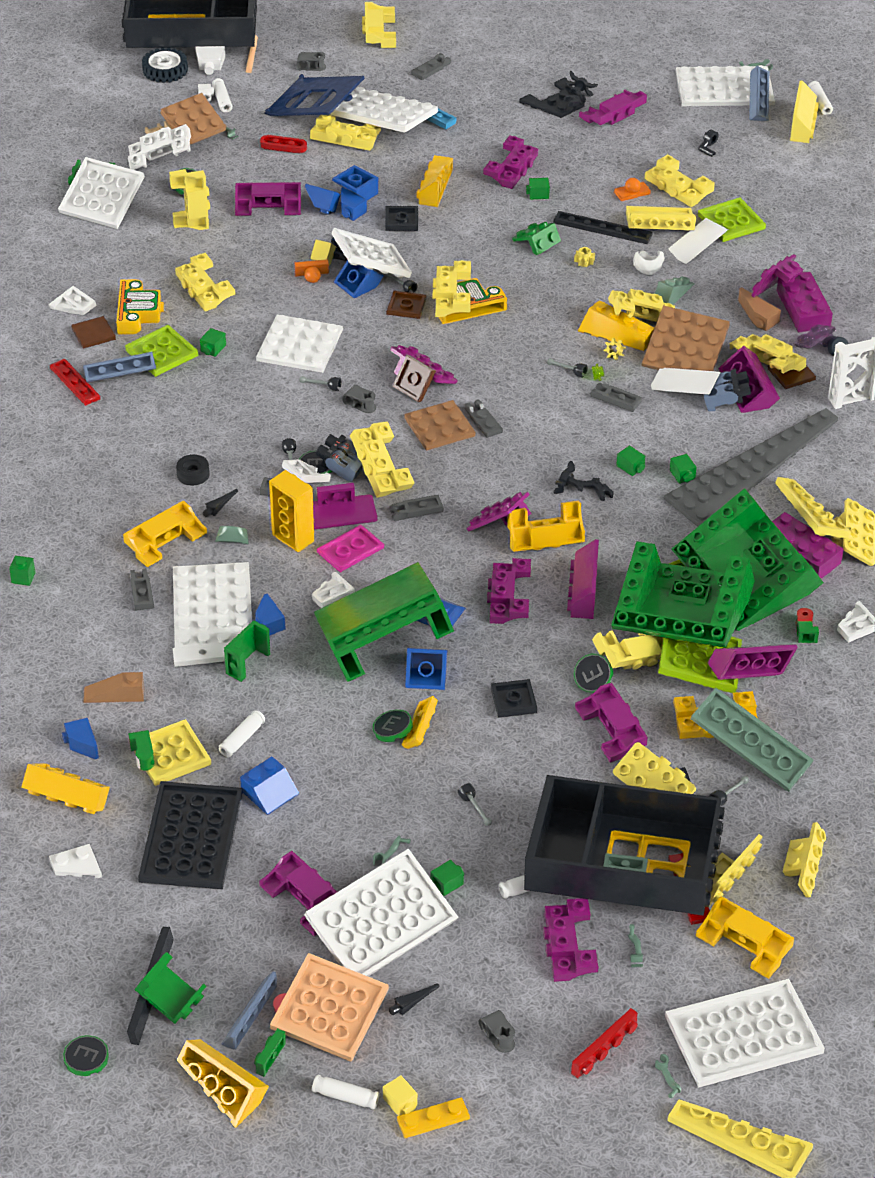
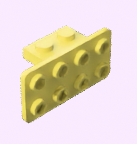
(862, 527)
(647, 770)
(728, 869)

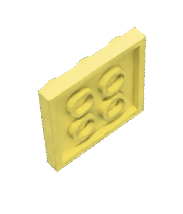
(176, 752)

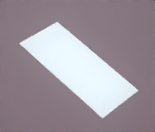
(696, 240)
(684, 380)

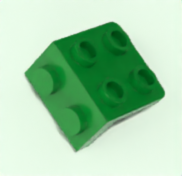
(540, 236)

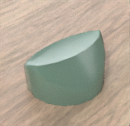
(232, 534)

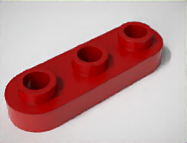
(284, 144)

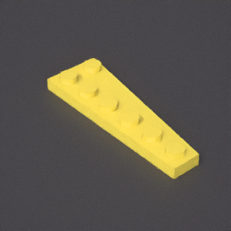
(812, 511)
(761, 1147)

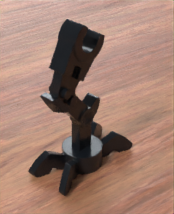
(580, 85)
(568, 478)

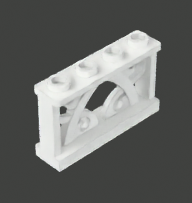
(839, 392)

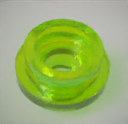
(598, 372)

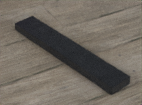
(602, 227)
(142, 1006)

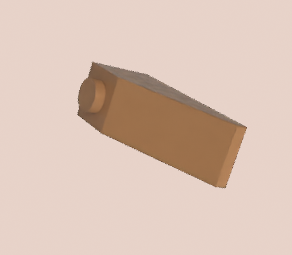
(759, 311)
(118, 688)

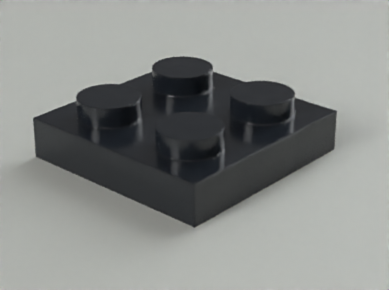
(401, 218)
(513, 698)

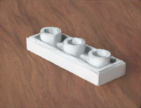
(199, 654)

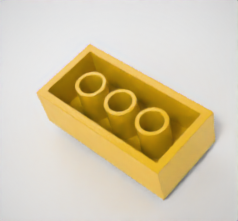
(291, 510)

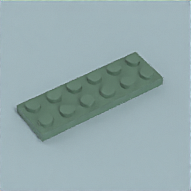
(752, 739)

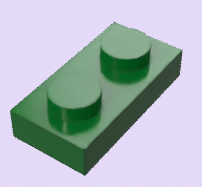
(269, 1054)

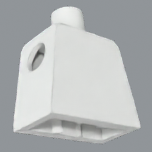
(210, 58)

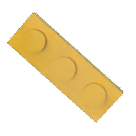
(420, 721)
(433, 1117)

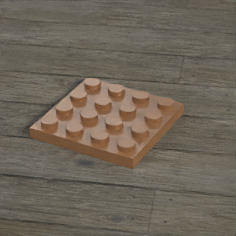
(685, 341)

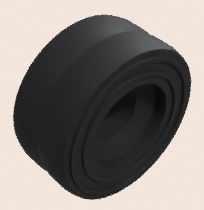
(189, 462)

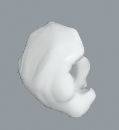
(648, 264)

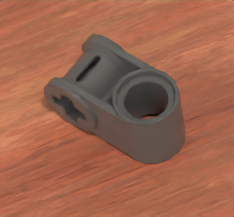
(311, 61)
(360, 399)
(498, 1031)

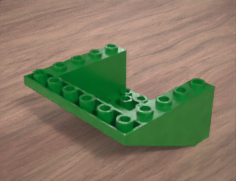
(747, 532)
(682, 600)
(380, 611)

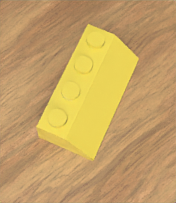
(804, 114)

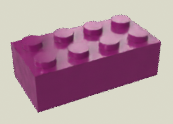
(804, 302)
(817, 550)

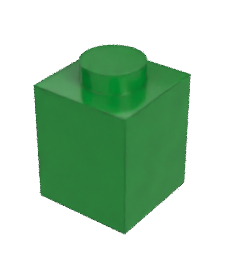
(538, 188)
(212, 342)
(631, 460)
(683, 468)
(22, 570)
(447, 877)

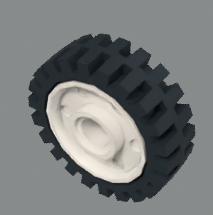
(164, 65)

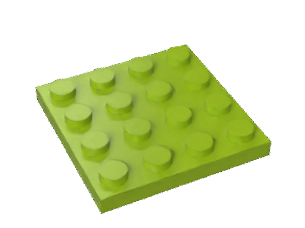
(690, 663)

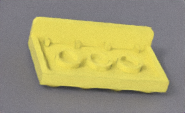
(660, 218)

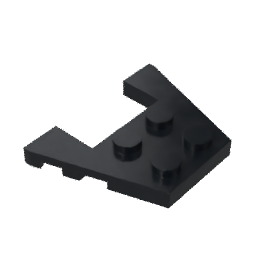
(554, 104)

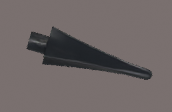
(216, 505)
(406, 1002)

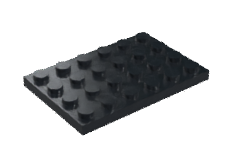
(191, 835)

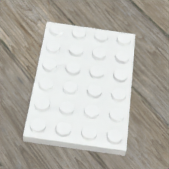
(716, 85)
(384, 110)
(210, 603)
(381, 915)
(744, 1032)

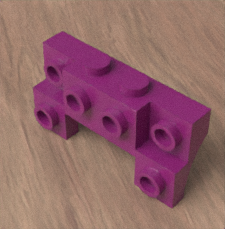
(615, 108)
(515, 165)
(266, 196)
(502, 587)
(616, 718)
(299, 880)
(562, 939)

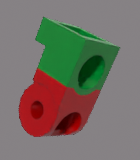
(805, 630)

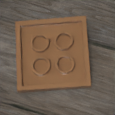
(197, 115)
(439, 425)

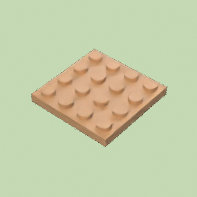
(329, 1007)

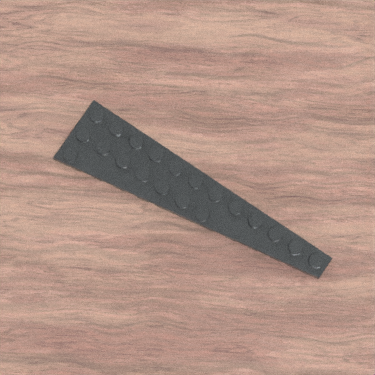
(713, 489)

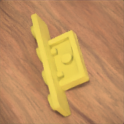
(804, 858)

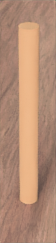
(251, 57)

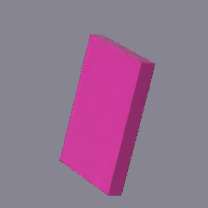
(350, 548)

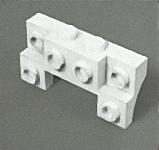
(159, 144)

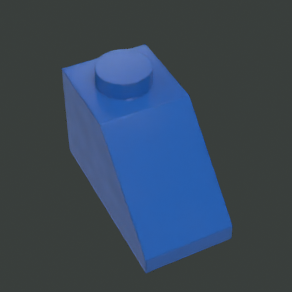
(323, 198)
(352, 205)
(270, 615)
(80, 738)

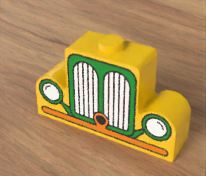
(481, 301)
(137, 306)

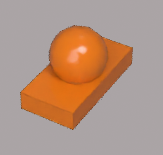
(632, 189)
(312, 269)

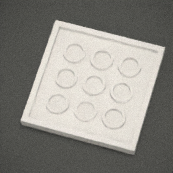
(101, 192)
(371, 253)
(299, 343)

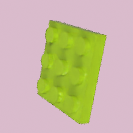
(735, 217)
(167, 348)

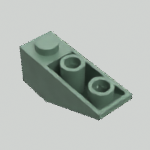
(673, 289)

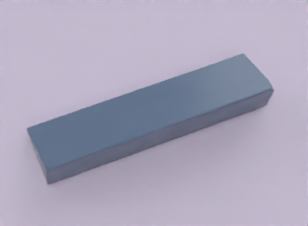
(759, 94)
(119, 367)
(250, 1012)

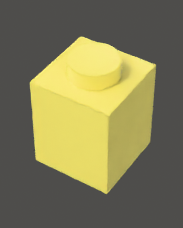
(322, 251)
(400, 1096)

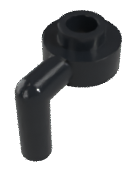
(710, 137)

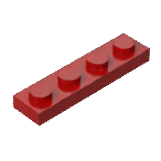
(599, 1048)

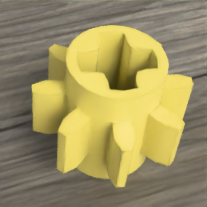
(584, 257)
(619, 348)

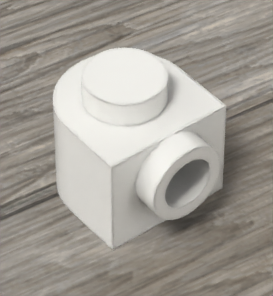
(207, 90)

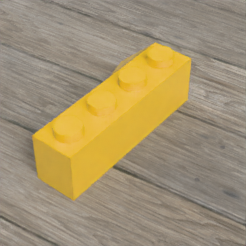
(435, 181)
(602, 322)
(66, 787)
(225, 1081)

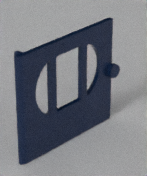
(305, 85)

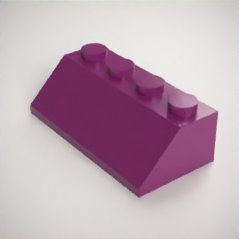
(762, 390)
(583, 581)
(751, 661)

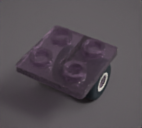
(820, 335)

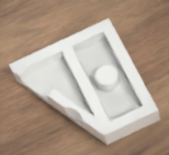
(73, 302)
(304, 471)
(332, 591)
(857, 623)
(76, 862)

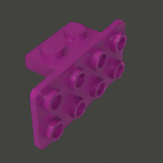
(785, 270)
(440, 375)
(340, 507)
(499, 511)

